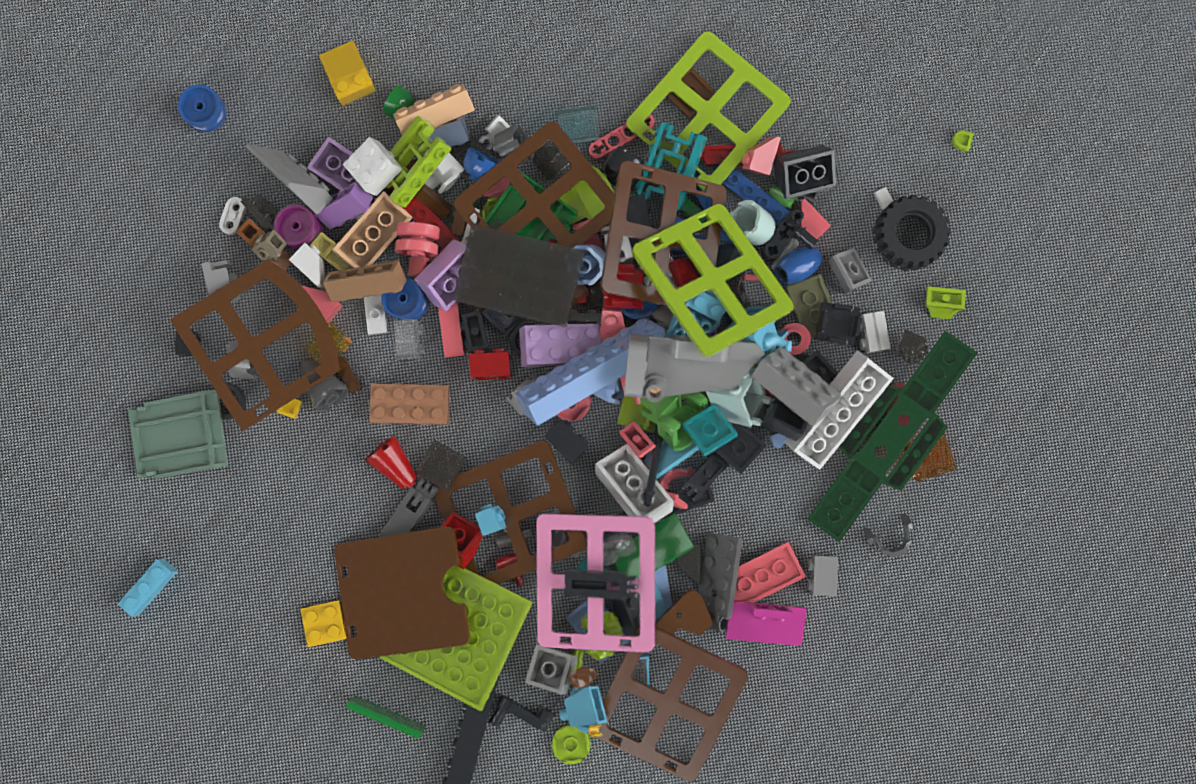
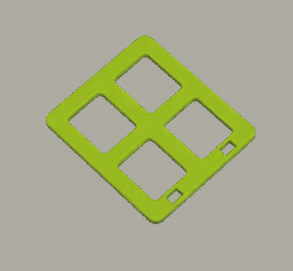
(709, 111)
(713, 279)

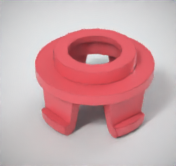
(805, 337)

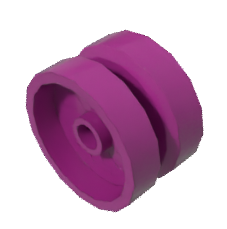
(297, 226)

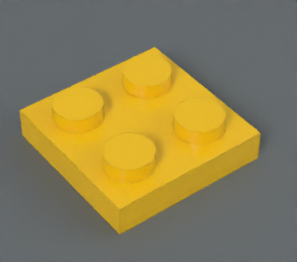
(323, 623)

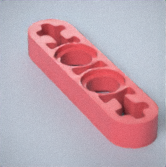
(620, 135)

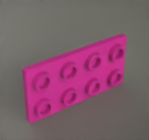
(766, 623)

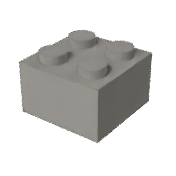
(551, 669)

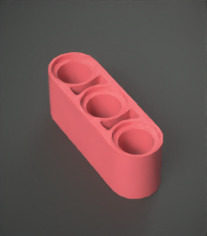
(451, 331)

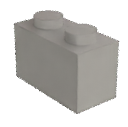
(823, 575)

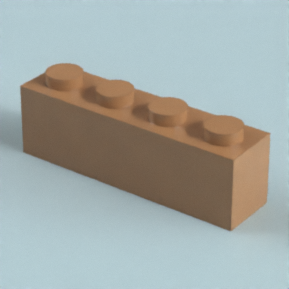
(364, 281)

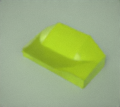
(944, 302)

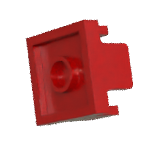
(625, 273)

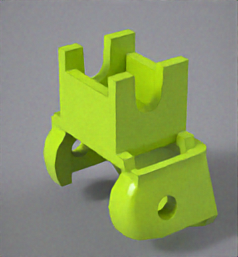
(585, 200)

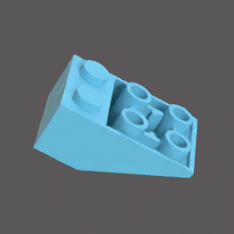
(706, 311)

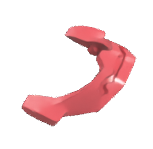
(670, 475)

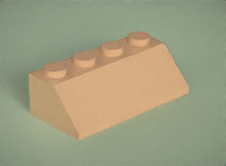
(438, 109)

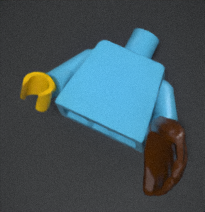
(585, 705)

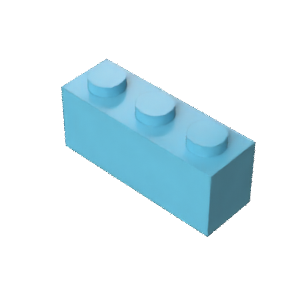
(147, 587)

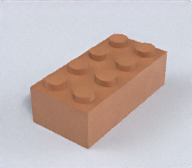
(410, 404)

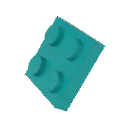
(709, 430)

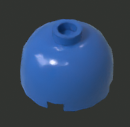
(478, 163)

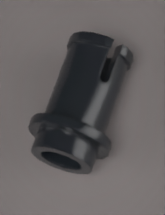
(803, 235)

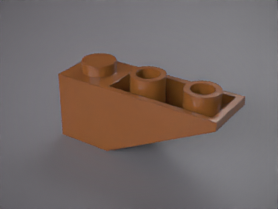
(250, 230)

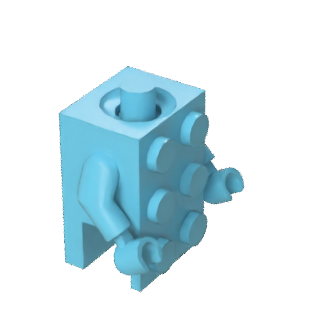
(766, 337)

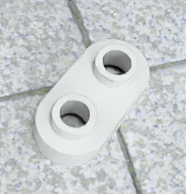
(231, 216)

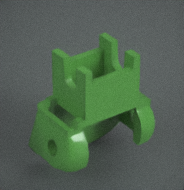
(671, 413)

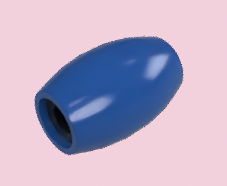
(798, 265)

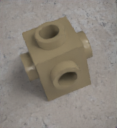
(268, 245)

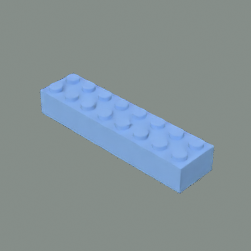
(582, 374)

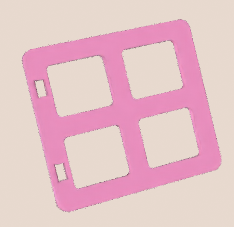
(547, 580)

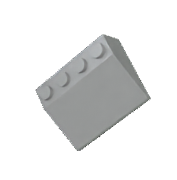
(294, 176)

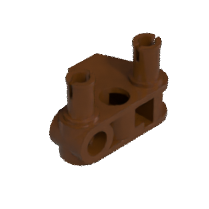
(693, 618)

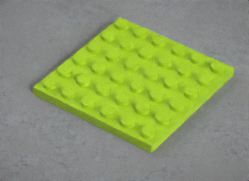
(494, 623)

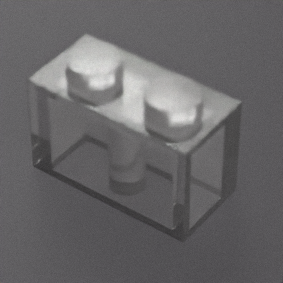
(408, 340)

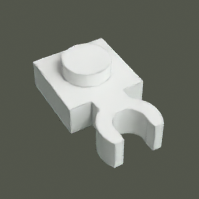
(495, 126)

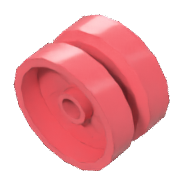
(417, 239)

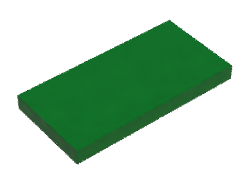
(670, 543)
(386, 716)

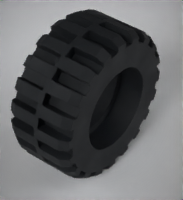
(930, 217)

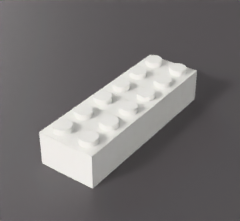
(860, 386)

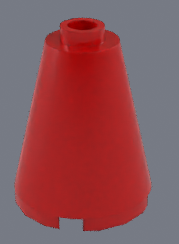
(392, 463)

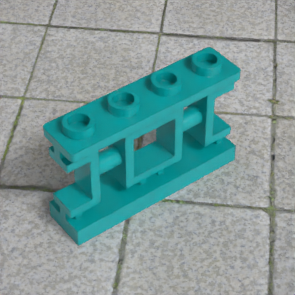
(656, 161)

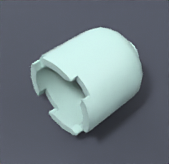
(754, 222)

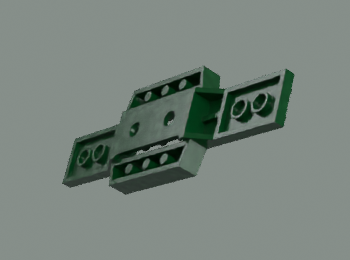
(918, 401)

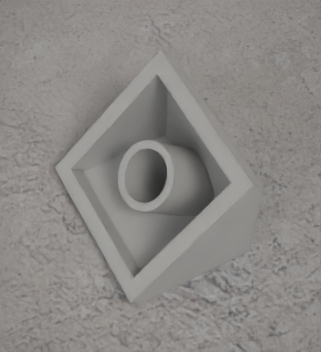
(849, 270)

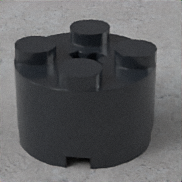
(613, 161)

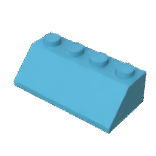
(669, 457)

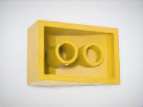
(347, 73)

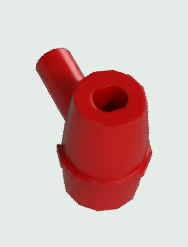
(506, 561)

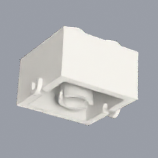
(373, 166)

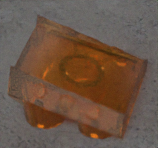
(937, 462)

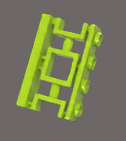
(406, 149)

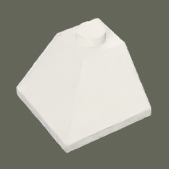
(310, 263)

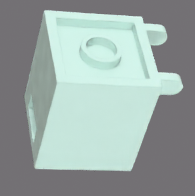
(741, 403)

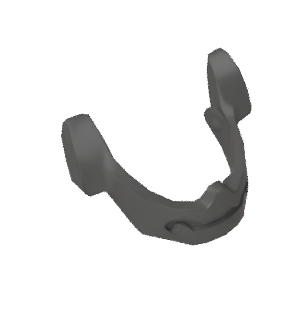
(895, 551)

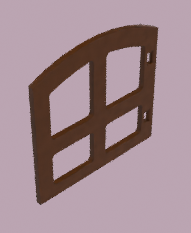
(251, 347)

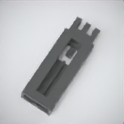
(403, 518)

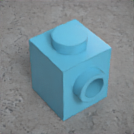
(490, 519)

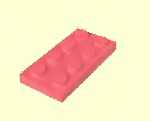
(767, 574)

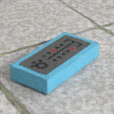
(641, 670)

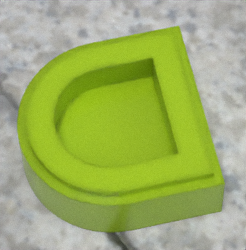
(962, 140)

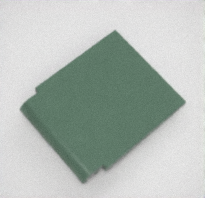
(178, 435)

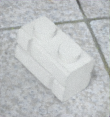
(874, 333)

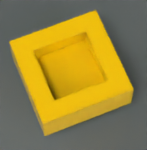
(291, 409)

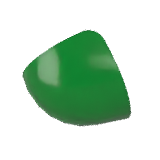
(397, 99)

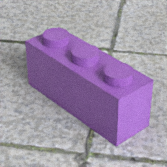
(345, 205)

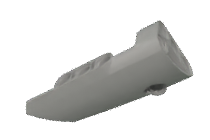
(680, 368)

